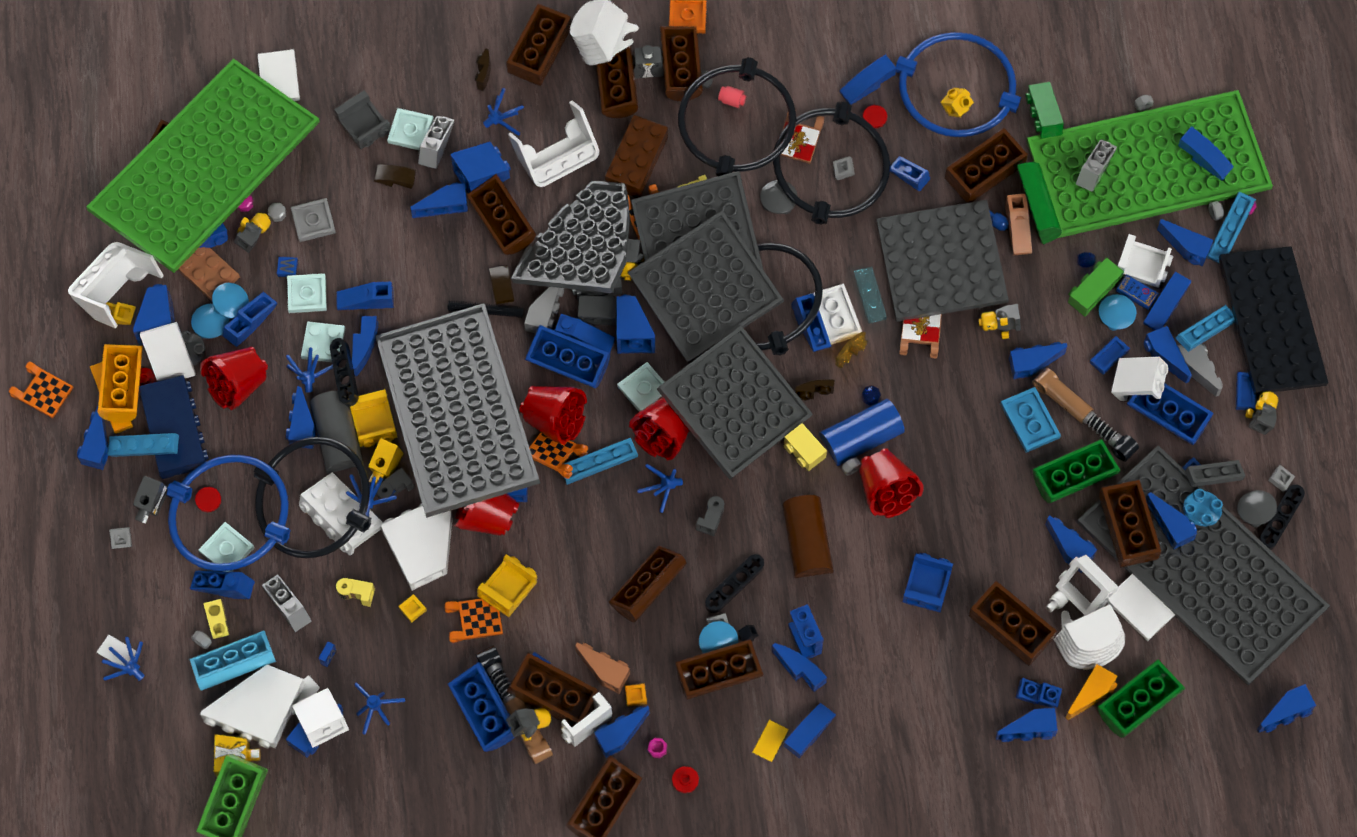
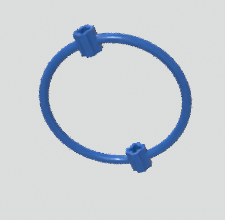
(1008, 100)
(274, 531)

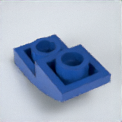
(1040, 694)

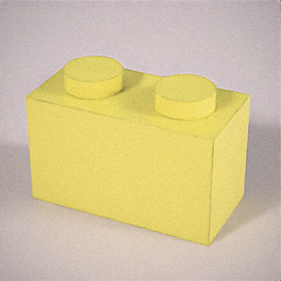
(804, 447)

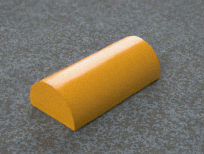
(120, 382)

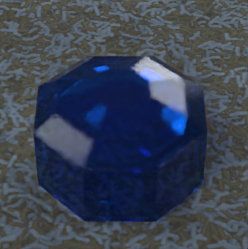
(1086, 259)
(871, 395)

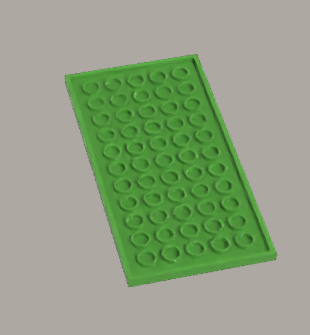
(203, 165)
(1149, 169)

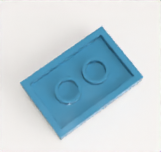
(1030, 419)

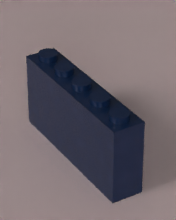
(171, 411)

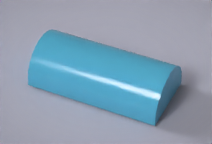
(232, 660)

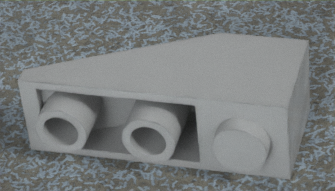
(435, 142)
(1095, 165)
(543, 310)
(1202, 369)
(286, 603)

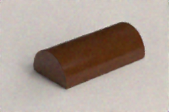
(680, 60)
(618, 85)
(502, 216)
(807, 536)
(647, 583)
(718, 669)
(604, 800)

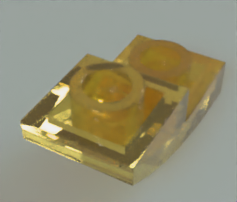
(852, 347)

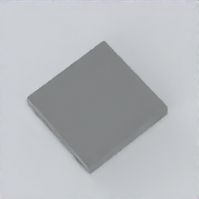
(313, 220)

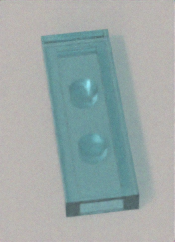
(870, 295)

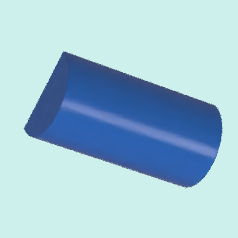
(568, 357)
(1174, 413)
(862, 431)
(482, 707)

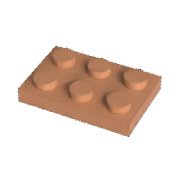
(207, 271)

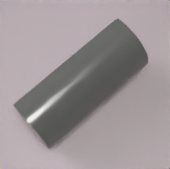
(336, 422)

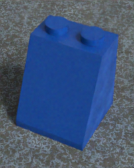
(478, 165)
(154, 311)
(633, 328)

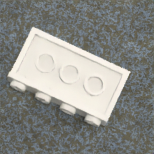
(329, 507)

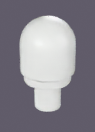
(1057, 601)

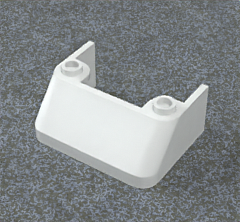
(561, 157)
(107, 276)

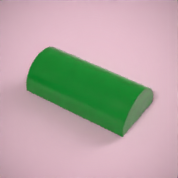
(1040, 201)
(1075, 471)
(1139, 699)

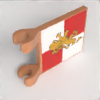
(803, 140)
(921, 331)

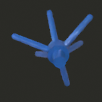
(496, 116)
(307, 377)
(667, 483)
(372, 493)
(130, 667)
(374, 704)

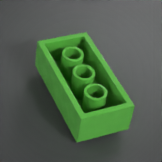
(232, 798)

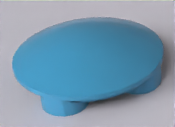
(229, 299)
(1117, 312)
(207, 322)
(1202, 508)
(716, 636)

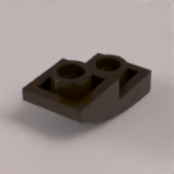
(483, 70)
(394, 174)
(501, 284)
(806, 390)

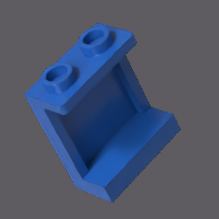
(928, 582)
(806, 632)

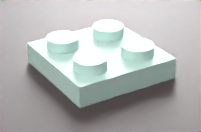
(409, 128)
(307, 293)
(319, 338)
(642, 386)
(226, 546)

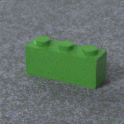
(1095, 286)

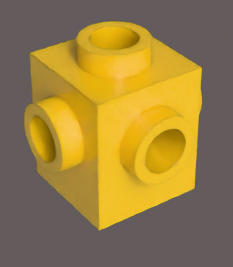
(957, 102)

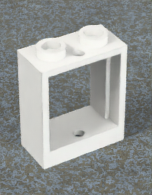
(1087, 566)

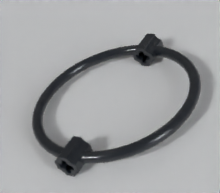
(747, 72)
(821, 209)
(777, 340)
(356, 519)

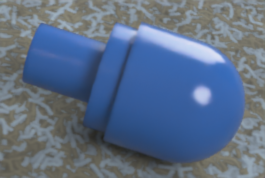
(999, 221)

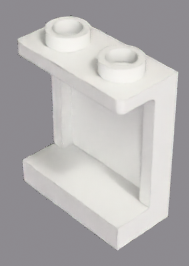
(1144, 262)
(1139, 377)
(320, 717)
(589, 724)

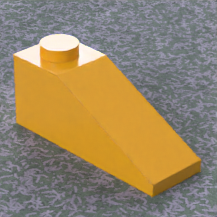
(1094, 690)

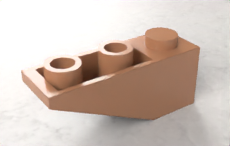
(1019, 224)
(607, 671)

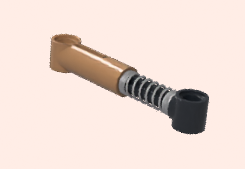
(1049, 383)
(537, 747)

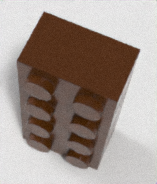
(539, 44)
(637, 155)
(985, 166)
(1130, 523)
(1012, 623)
(552, 689)

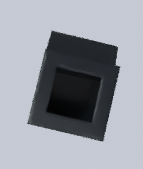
(747, 632)

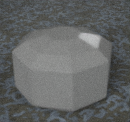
(1143, 102)
(1216, 210)
(276, 212)
(851, 466)
(201, 639)

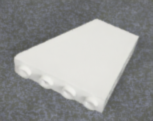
(420, 544)
(257, 706)

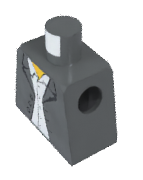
(648, 62)
(149, 498)

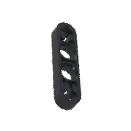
(340, 373)
(1282, 517)
(734, 583)

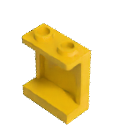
(373, 418)
(508, 585)

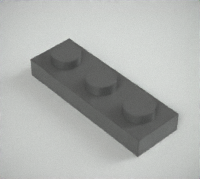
(1215, 473)

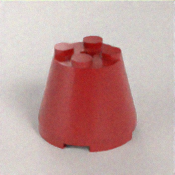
(233, 376)
(555, 411)
(659, 430)
(888, 484)
(488, 516)

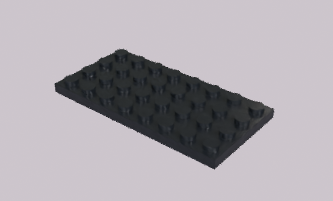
(1273, 320)

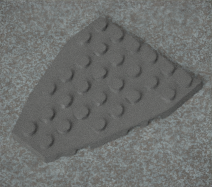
(583, 243)

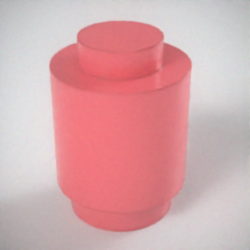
(732, 96)

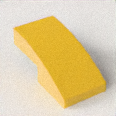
(122, 312)

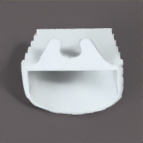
(600, 31)
(1091, 638)

